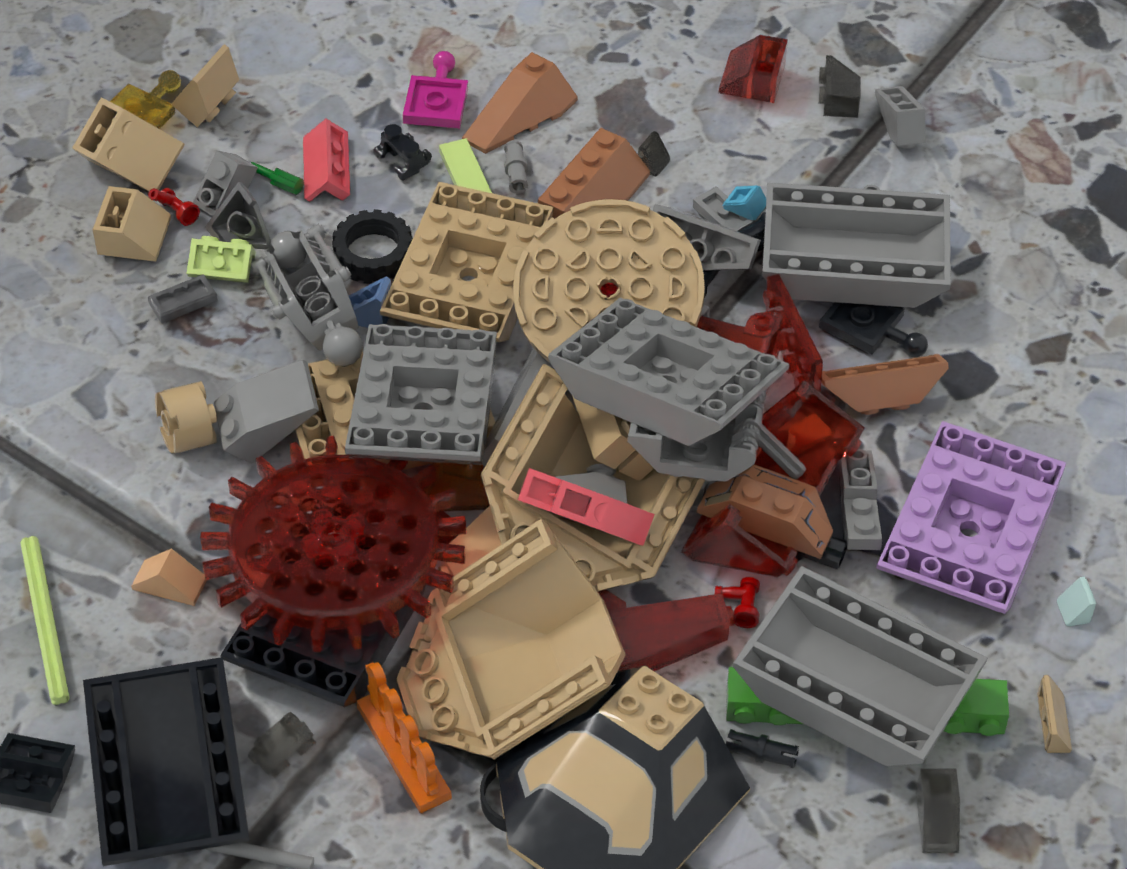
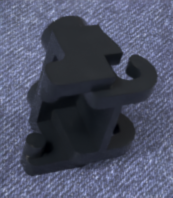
(397, 143)

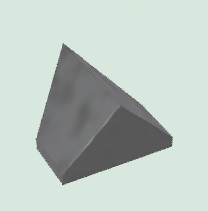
(239, 219)

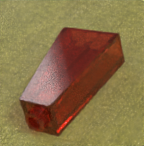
(671, 630)

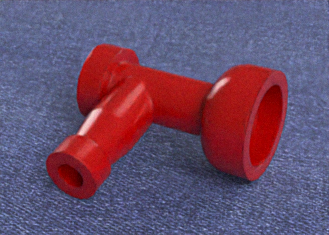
(186, 212)
(745, 614)

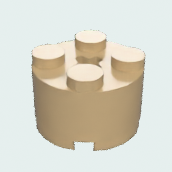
(186, 417)

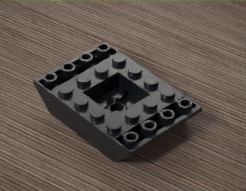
(332, 674)

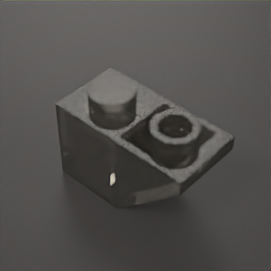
(840, 90)
(938, 810)

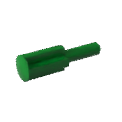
(282, 179)

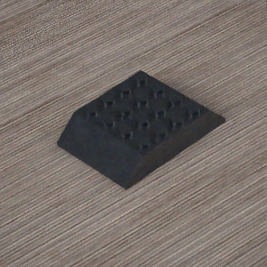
(164, 761)

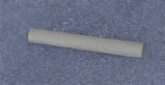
(266, 855)

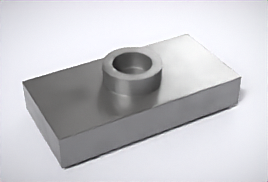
(182, 298)

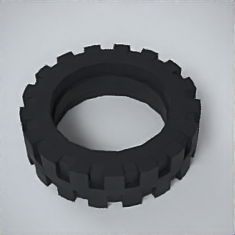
(368, 224)

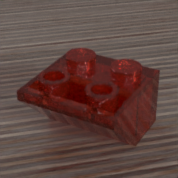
(755, 69)

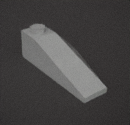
(715, 244)

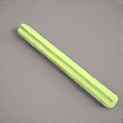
(44, 621)

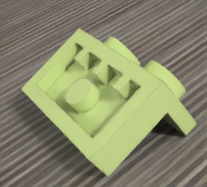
(220, 259)

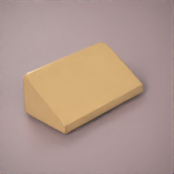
(1053, 717)

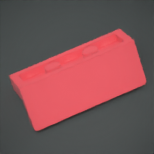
(326, 161)

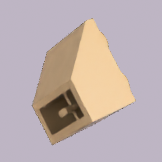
(130, 225)

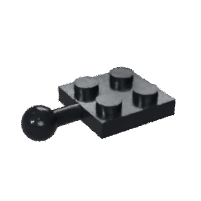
(869, 325)

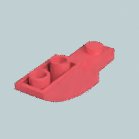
(585, 506)

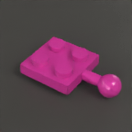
(436, 99)

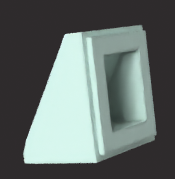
(1077, 603)

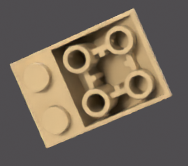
(127, 146)

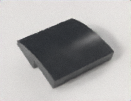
(33, 771)

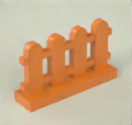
(401, 742)

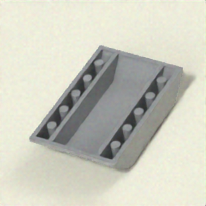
(857, 244)
(857, 670)

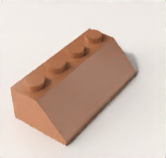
(600, 171)

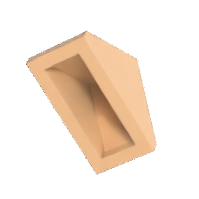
(170, 577)

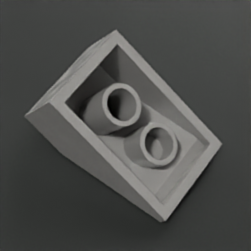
(265, 410)

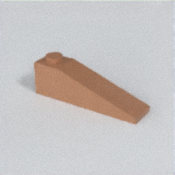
(525, 99)

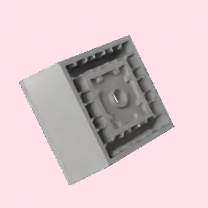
(662, 372)
(423, 395)

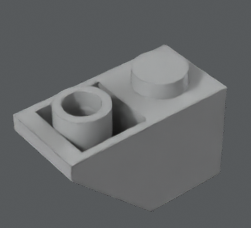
(221, 178)

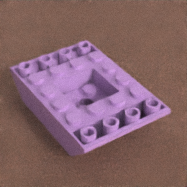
(978, 487)

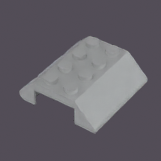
(712, 458)

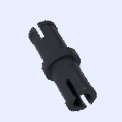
(762, 748)

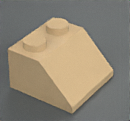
(208, 88)

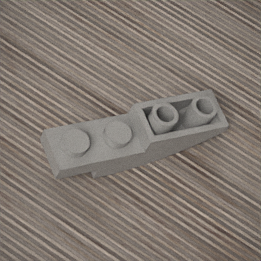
(859, 501)

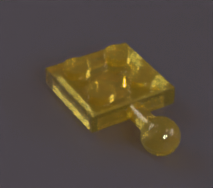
(150, 105)

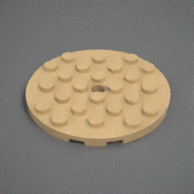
(597, 245)

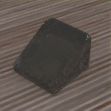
(654, 154)

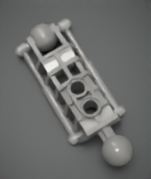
(314, 294)

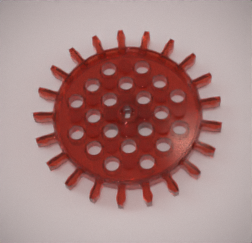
(333, 544)

